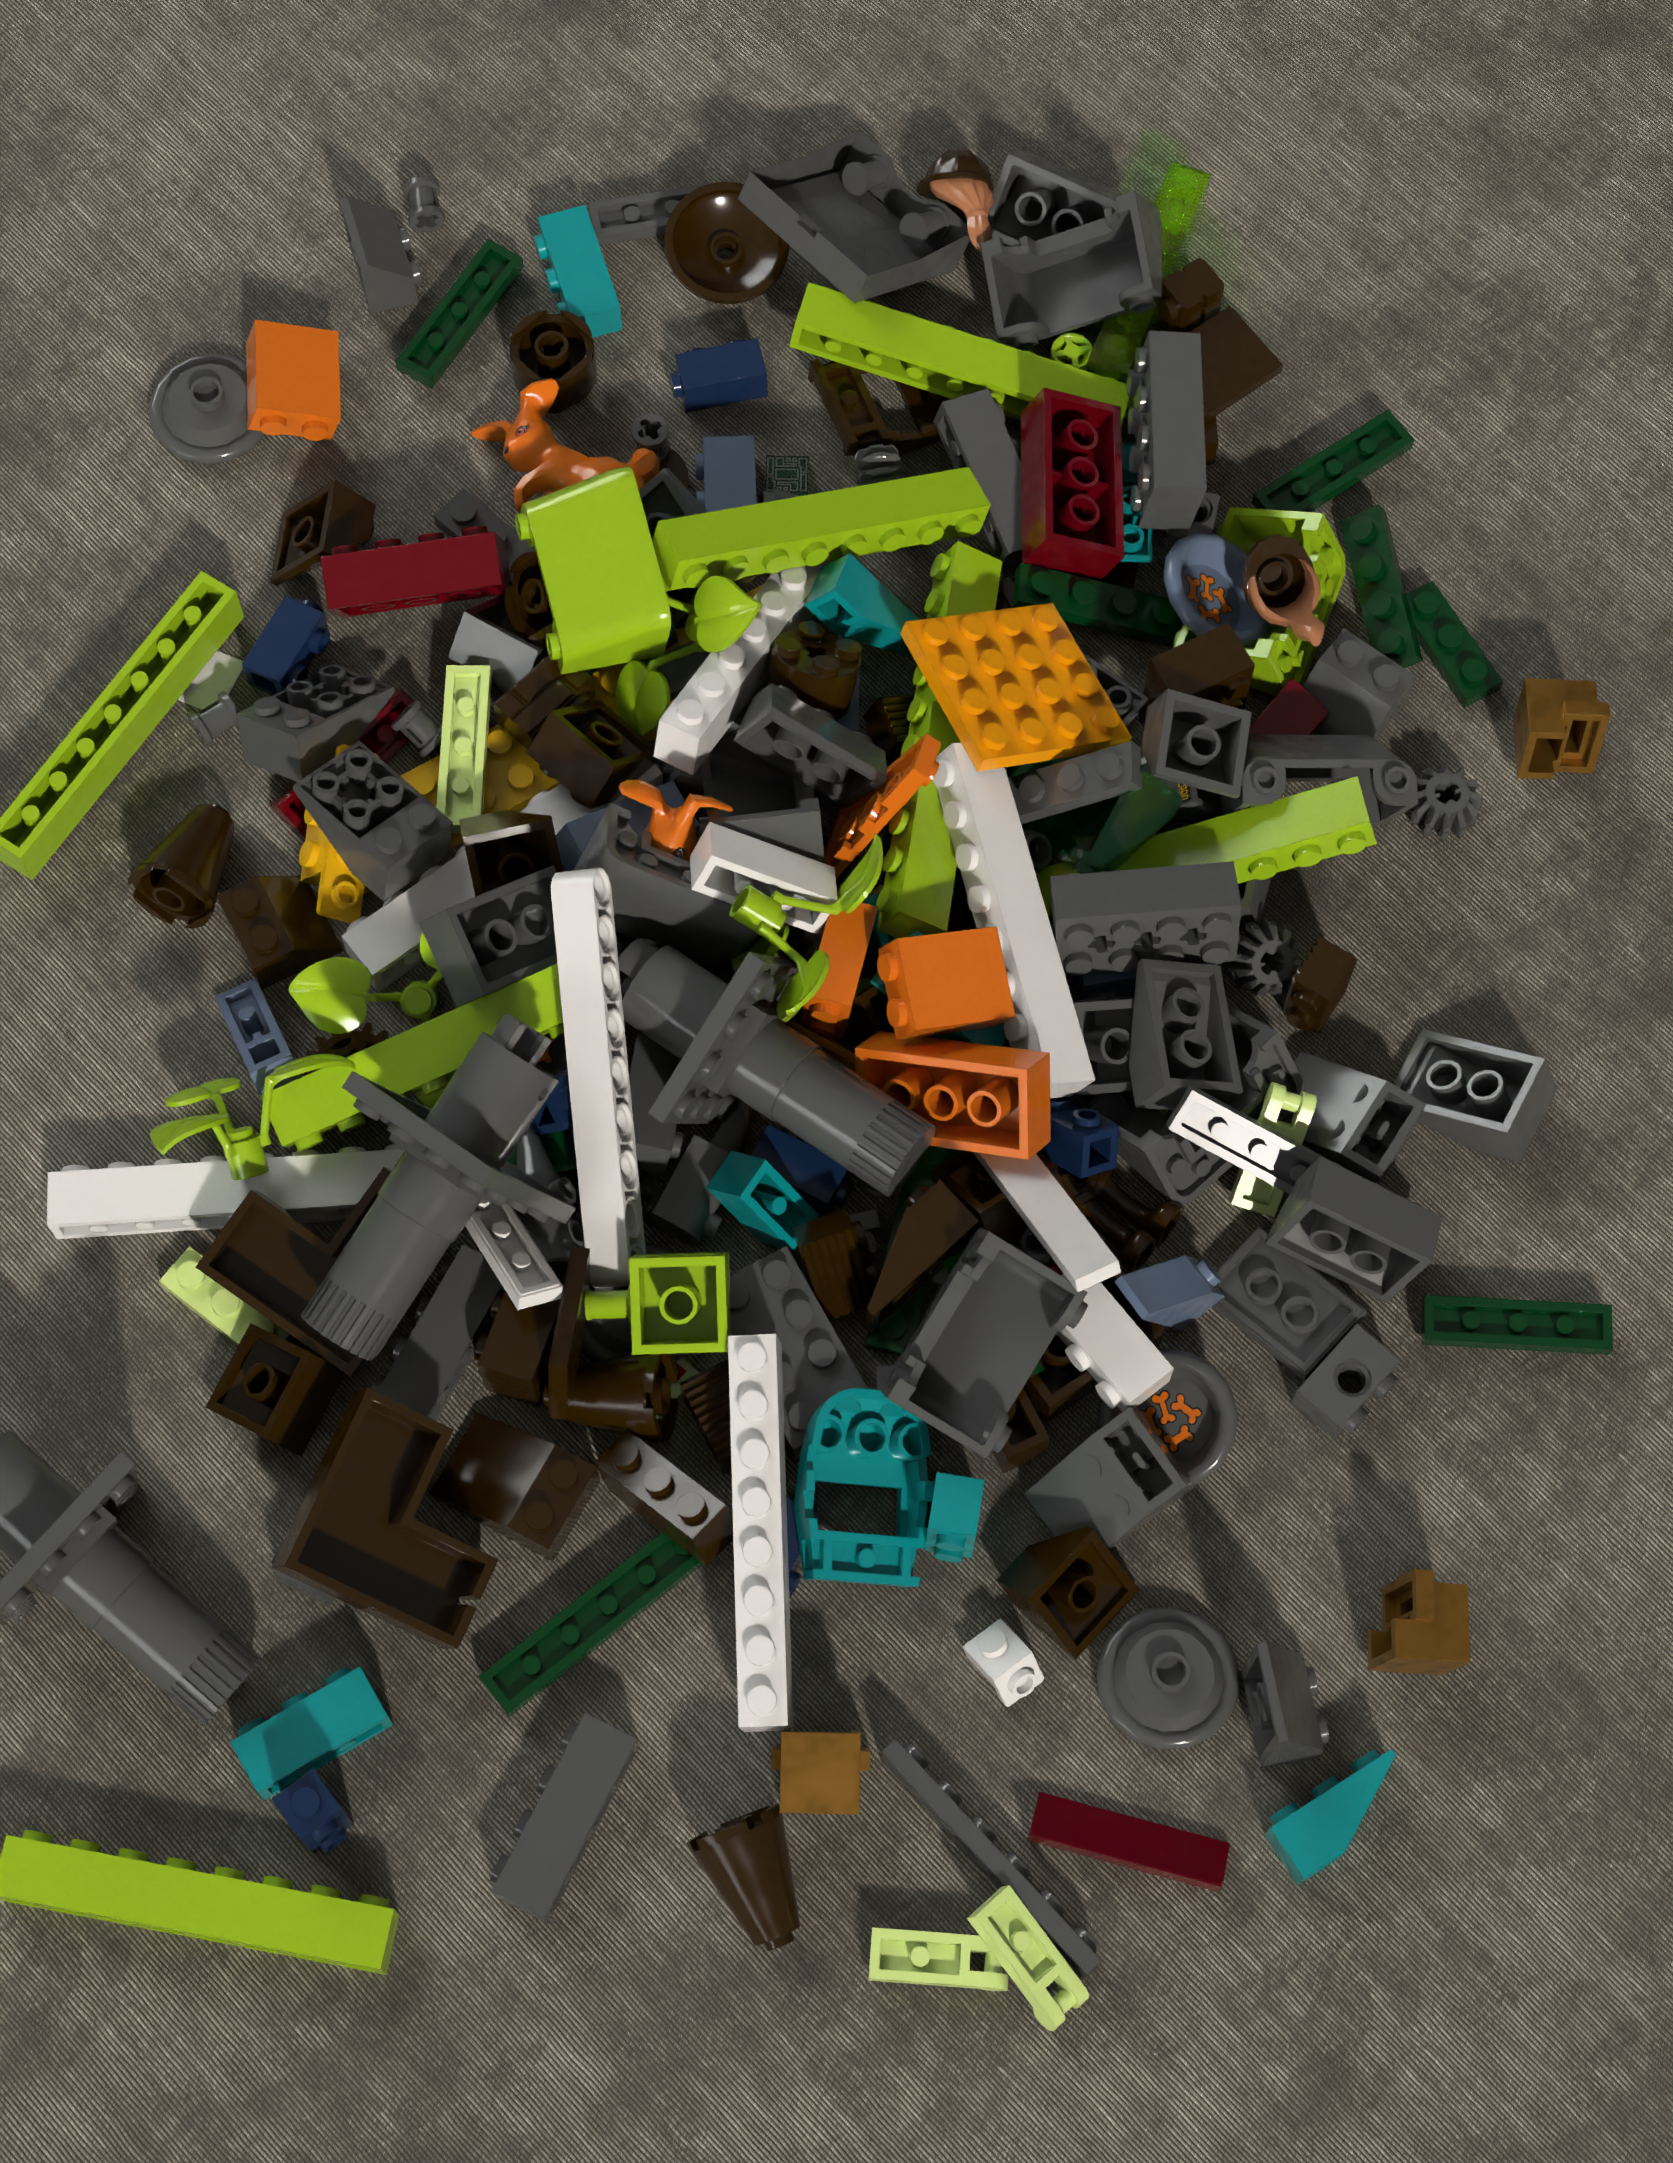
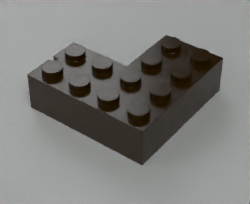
(281, 1262)
(360, 1531)

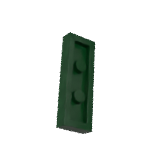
(1451, 646)

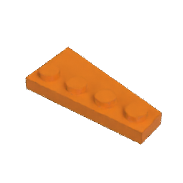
(859, 822)

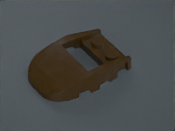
(858, 417)

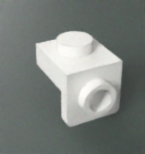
(1004, 1662)

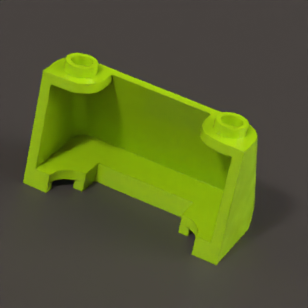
(598, 572)
(1279, 652)

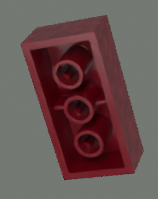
(1072, 484)
(415, 573)

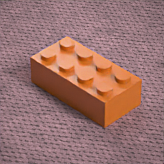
(971, 1092)

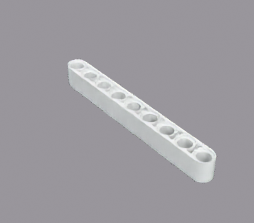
(598, 1073)

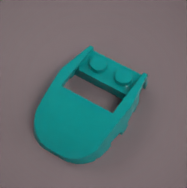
(864, 1442)

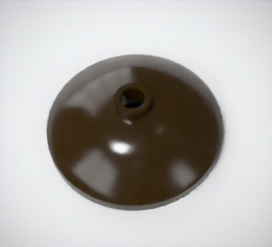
(714, 221)

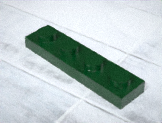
(459, 313)
(1337, 466)
(1381, 586)
(1098, 604)
(1517, 1324)

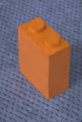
(293, 380)
(846, 944)
(945, 983)

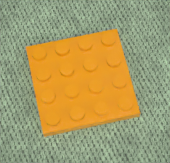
(1014, 686)

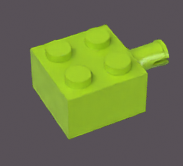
(672, 1303)

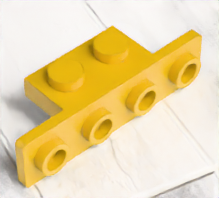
(339, 890)

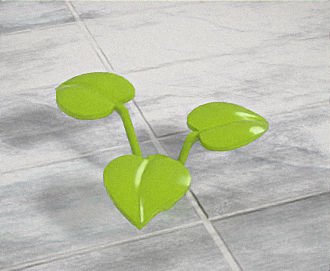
(715, 623)
(767, 919)
(336, 996)
(240, 1145)

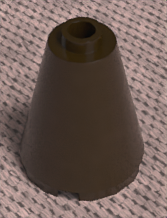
(186, 868)
(626, 1395)
(753, 1874)

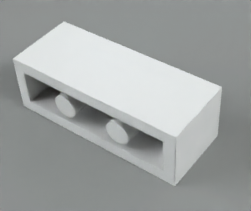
(731, 860)
(1115, 1352)

